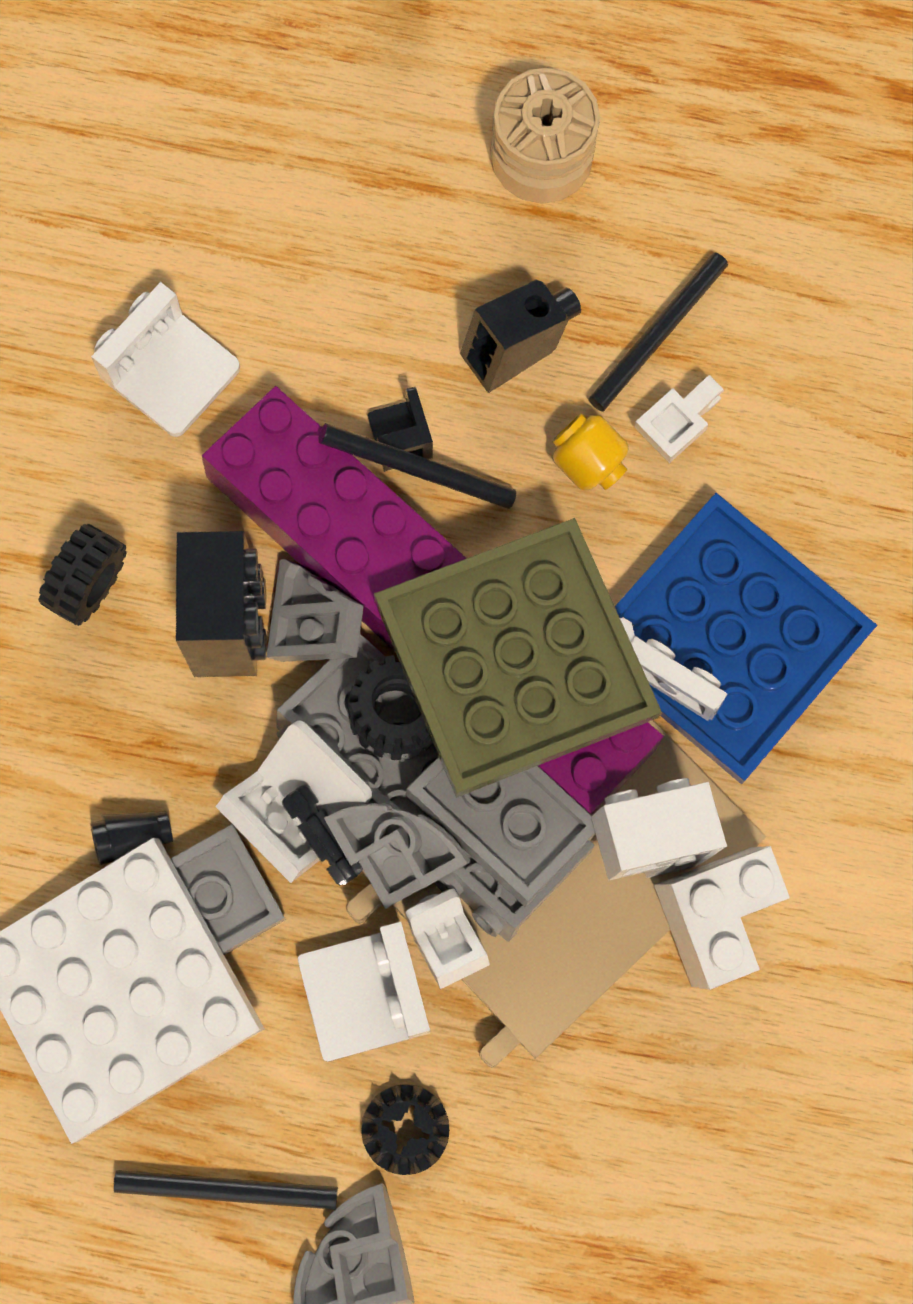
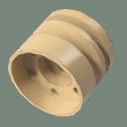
(540, 160)

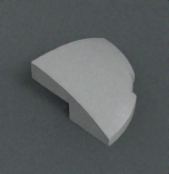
(395, 848)
(358, 1257)

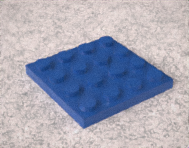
(753, 621)

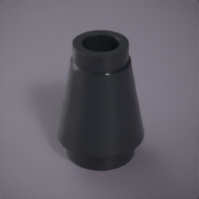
(122, 833)

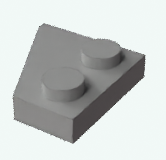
(311, 618)

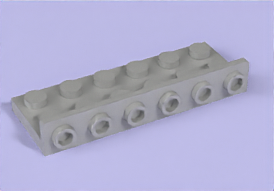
(325, 709)

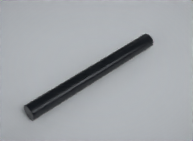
(658, 332)
(417, 466)
(225, 1189)

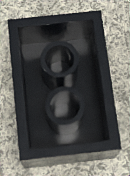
(219, 604)

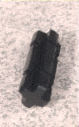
(317, 833)

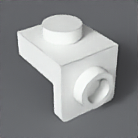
(446, 938)

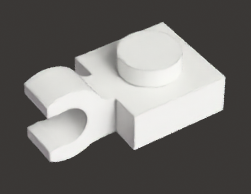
(676, 421)

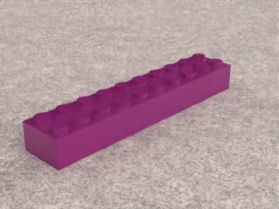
(365, 540)

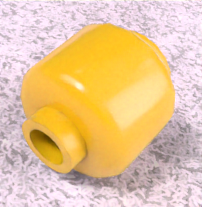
(590, 452)

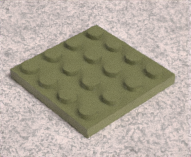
(516, 657)

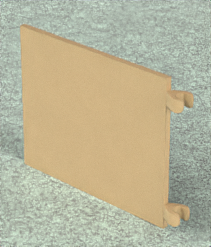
(582, 932)

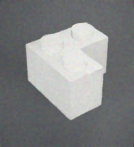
(659, 830)
(707, 911)

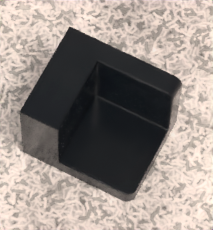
(403, 426)

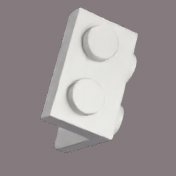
(164, 362)
(257, 802)

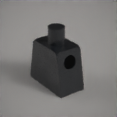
(516, 331)

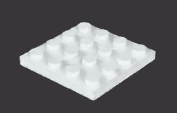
(119, 991)

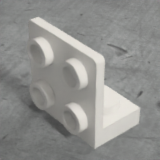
(363, 994)

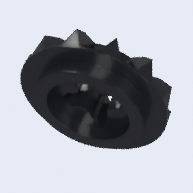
(418, 1153)

